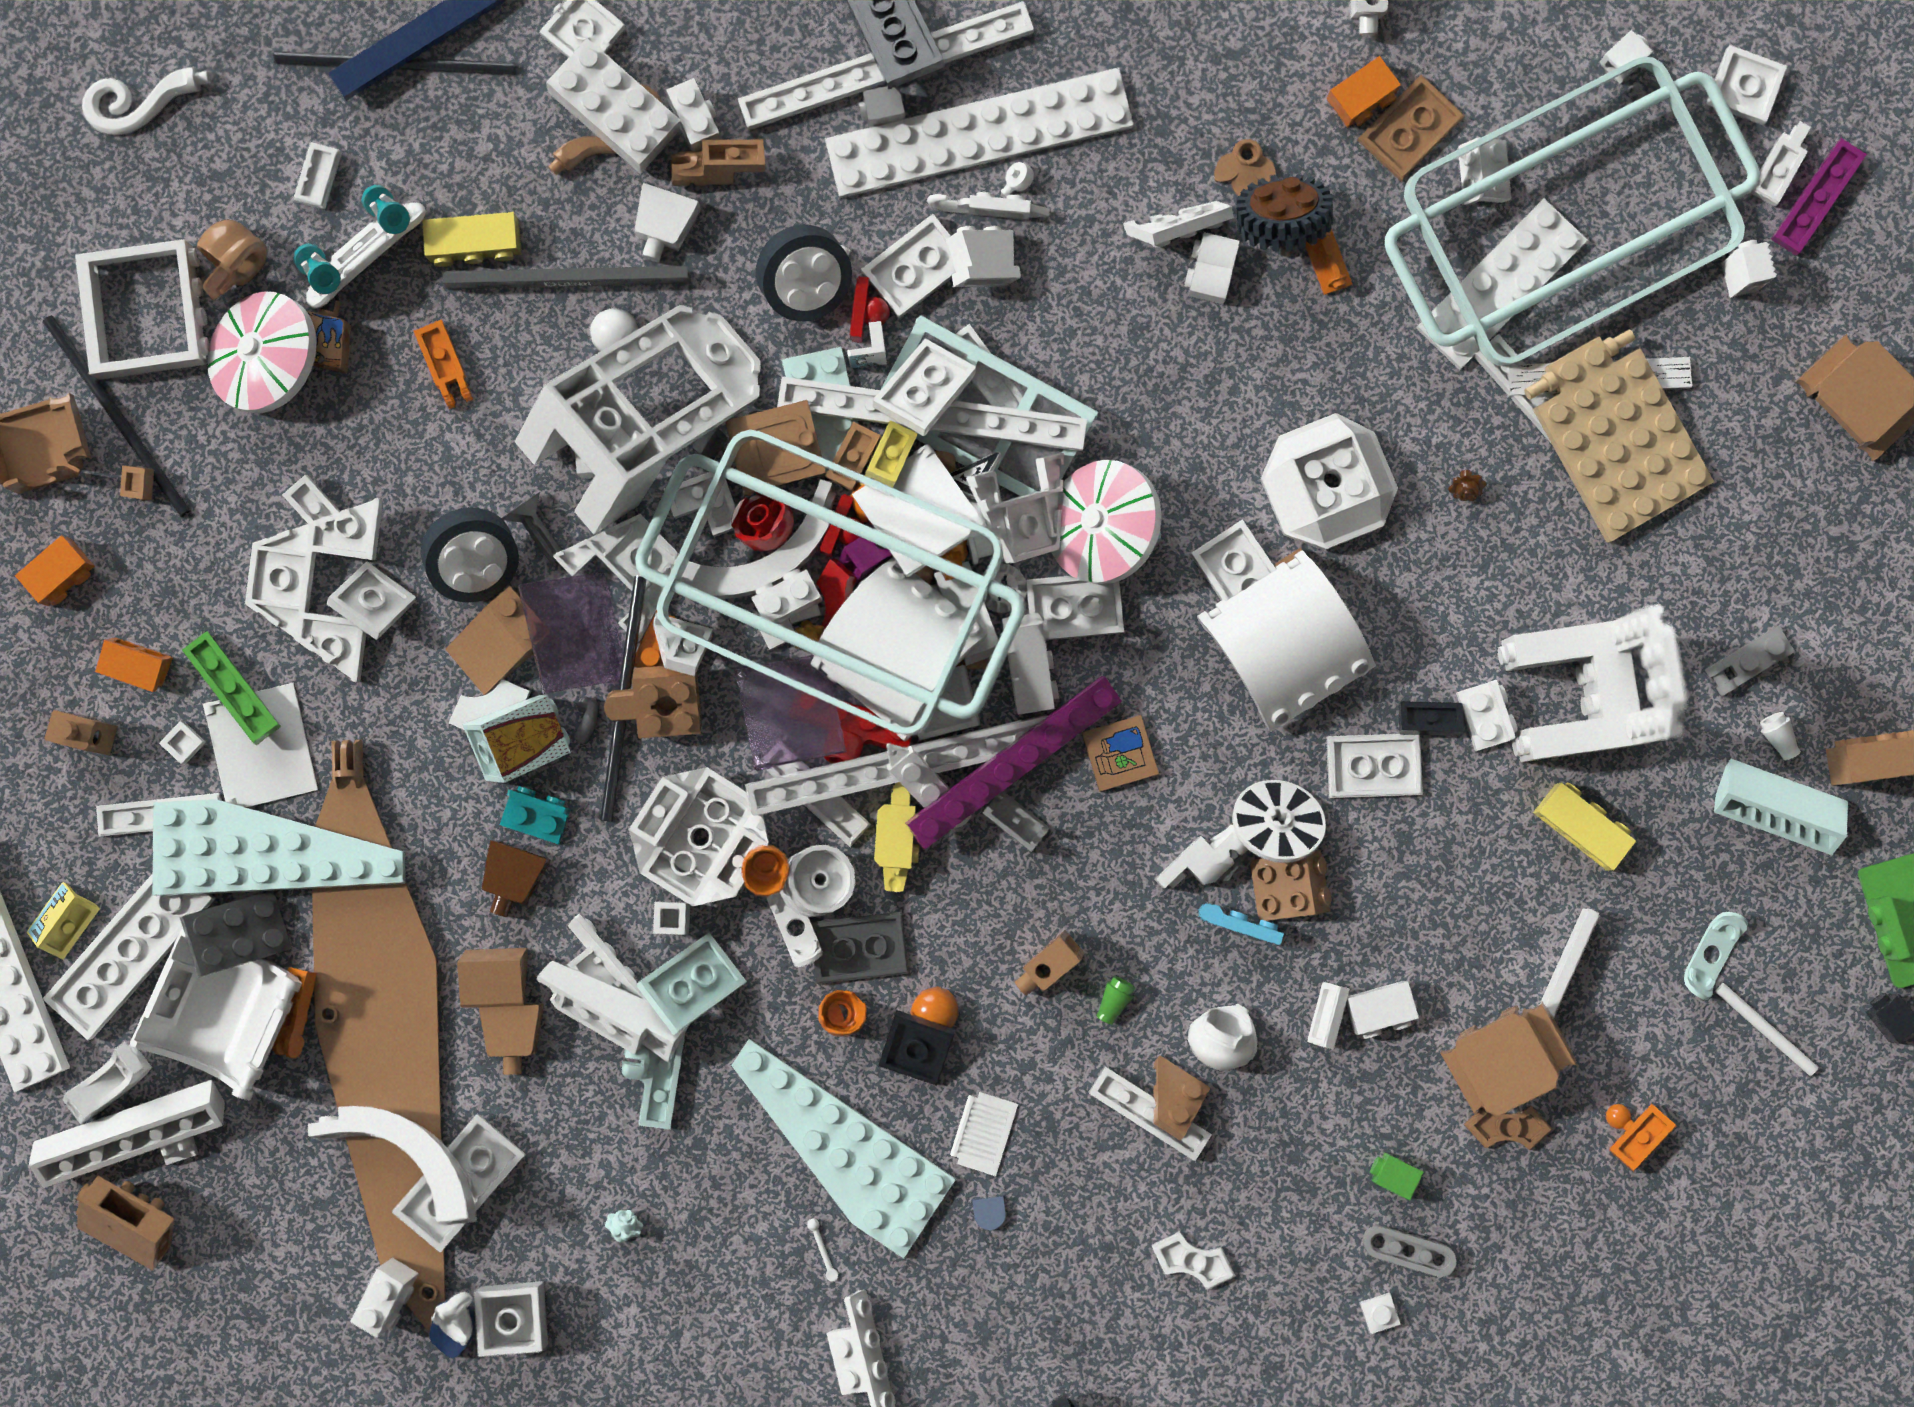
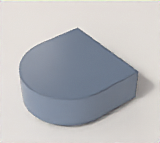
(989, 1212)

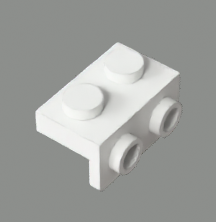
(1483, 163)

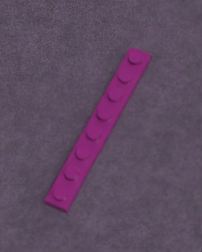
(1013, 762)

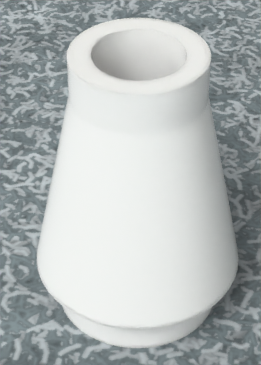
(1780, 734)

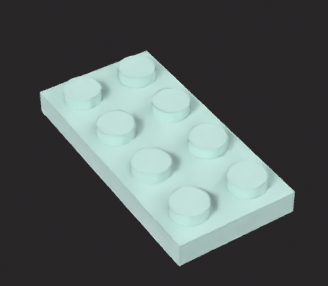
(825, 367)

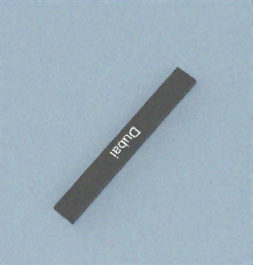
(566, 277)

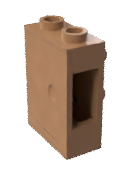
(125, 1221)

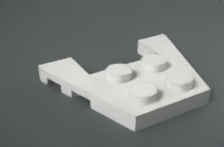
(1027, 523)
(618, 550)

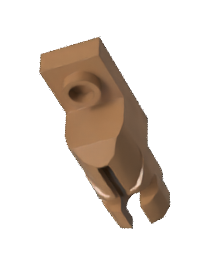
(717, 162)

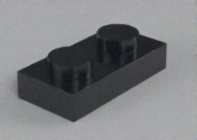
(1431, 718)

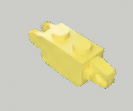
(894, 840)

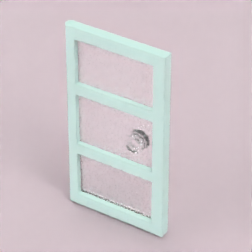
(1001, 386)

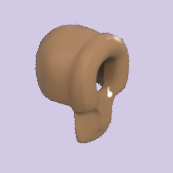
(235, 254)

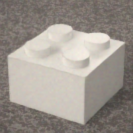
(511, 1318)

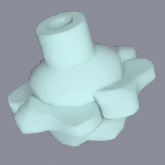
(623, 1225)

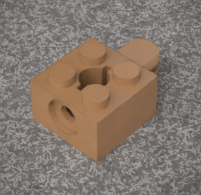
(659, 702)

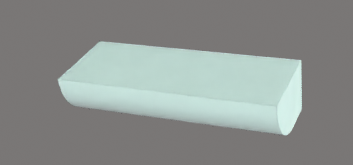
(1782, 807)

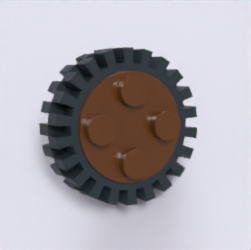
(1284, 213)

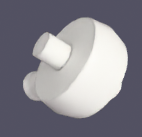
(1018, 178)

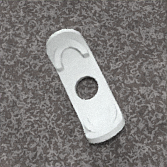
(802, 948)

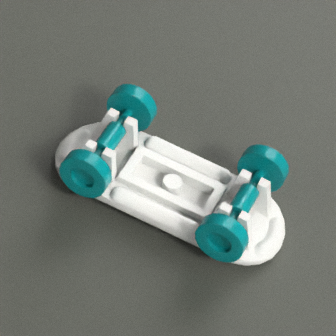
(330, 277)

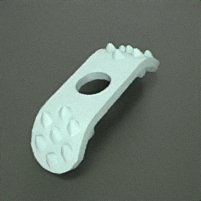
(1723, 934)

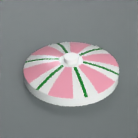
(261, 352)
(1107, 522)

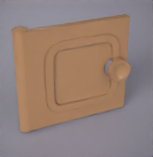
(769, 463)

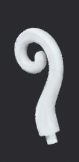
(175, 84)

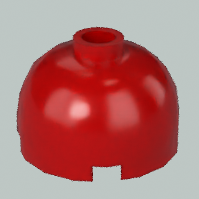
(762, 522)

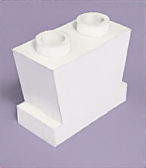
(983, 257)

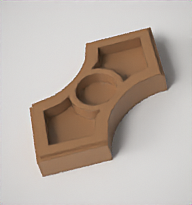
(1522, 1127)

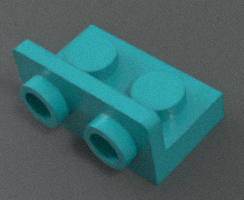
(535, 816)

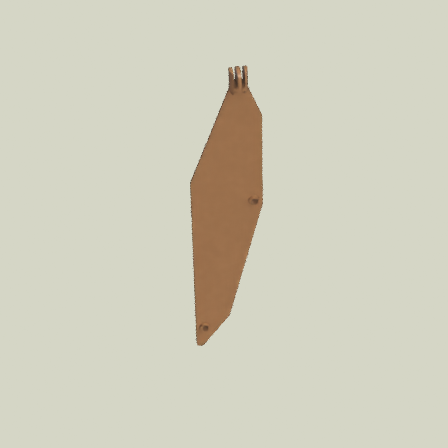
(385, 1026)

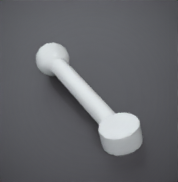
(831, 1274)

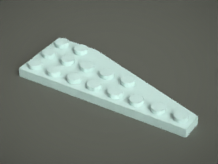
(239, 849)
(864, 1168)

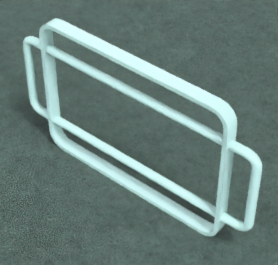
(1724, 199)
(724, 471)

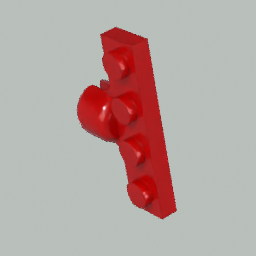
(859, 732)

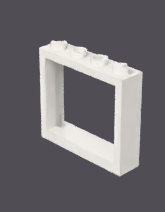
(93, 318)

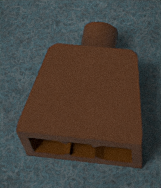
(511, 875)

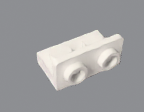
(1487, 715)

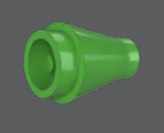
(1115, 998)

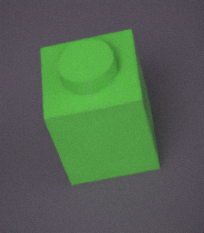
(1395, 1175)

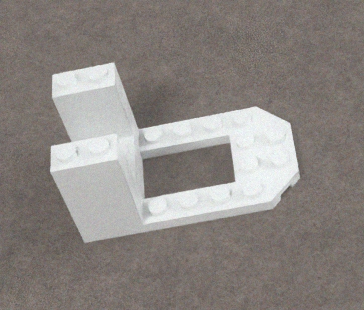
(607, 430)
(1607, 683)

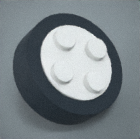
(803, 272)
(469, 554)

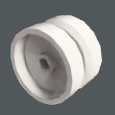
(835, 879)

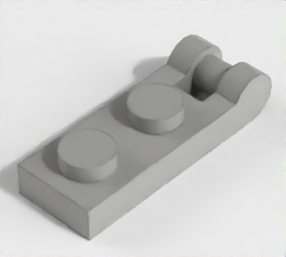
(1750, 660)

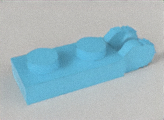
(1238, 922)

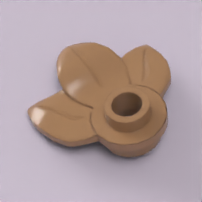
(1243, 172)

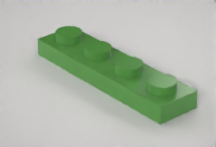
(231, 688)

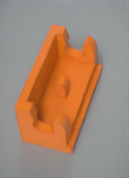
(133, 664)

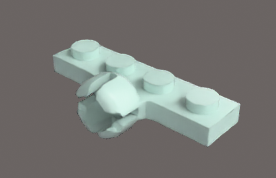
(659, 1082)

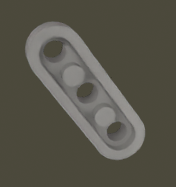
(1420, 1259)

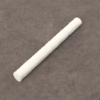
(1766, 1029)

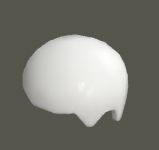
(611, 327)

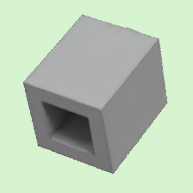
(882, 106)

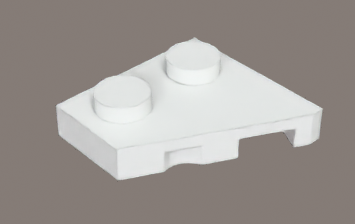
(678, 652)

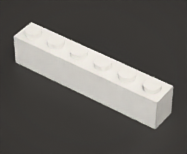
(127, 1134)

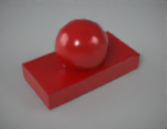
(866, 309)
(836, 534)

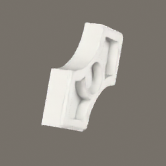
(475, 707)
(1179, 1256)

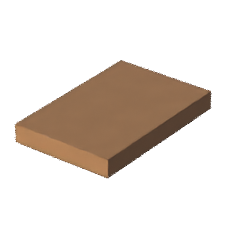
(1411, 127)

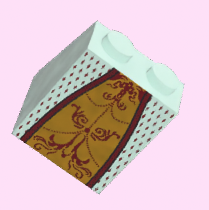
(517, 738)

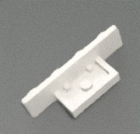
(600, 959)
(859, 1354)

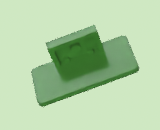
(1890, 904)

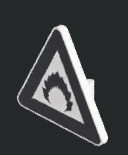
(983, 465)

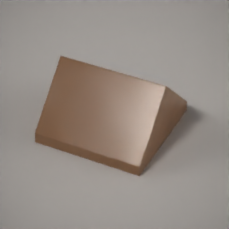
(492, 977)

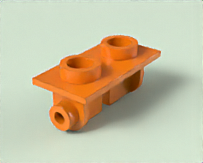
(1328, 264)

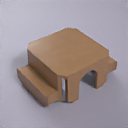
(1863, 393)
(41, 444)
(1509, 1059)

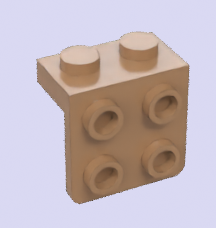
(1290, 887)

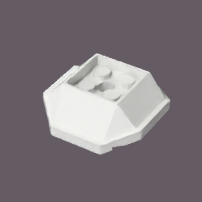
(1303, 501)
(666, 830)

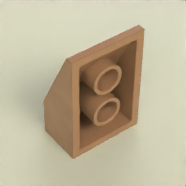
(493, 642)

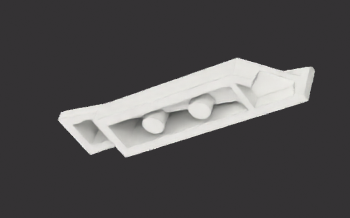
(609, 1011)

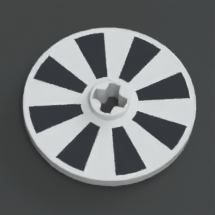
(1269, 839)

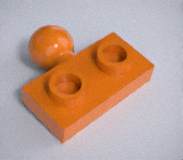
(1640, 1136)

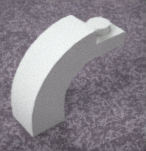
(107, 1084)

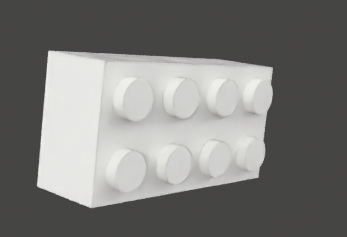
(613, 105)

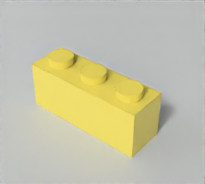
(471, 238)
(1585, 825)

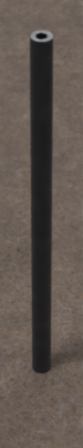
(419, 64)
(116, 415)
(625, 683)

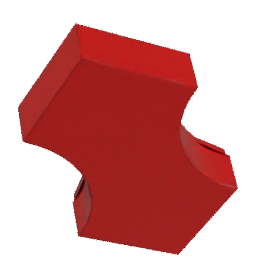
(836, 585)

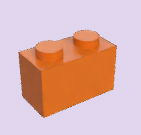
(1363, 92)
(55, 571)

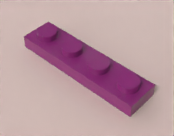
(1818, 196)

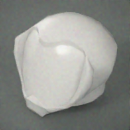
(1223, 1037)

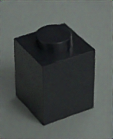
(1892, 1017)

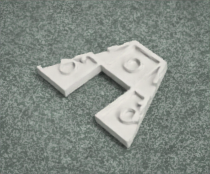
(283, 580)

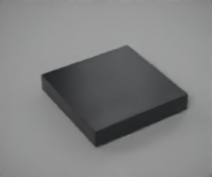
(916, 1047)

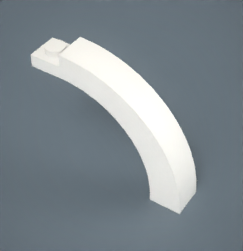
(794, 554)
(444, 1174)

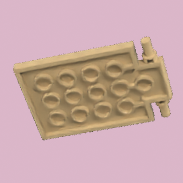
(1617, 435)

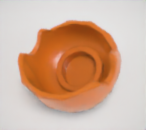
(765, 870)
(936, 1006)
(832, 1017)

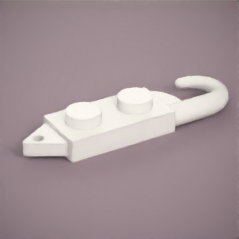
(988, 205)
(916, 776)

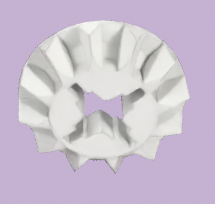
(1014, 580)

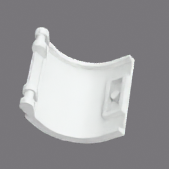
(899, 629)
(1289, 640)
(217, 1020)

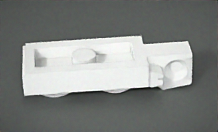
(1782, 165)

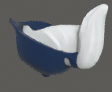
(453, 1325)

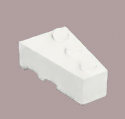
(1030, 666)

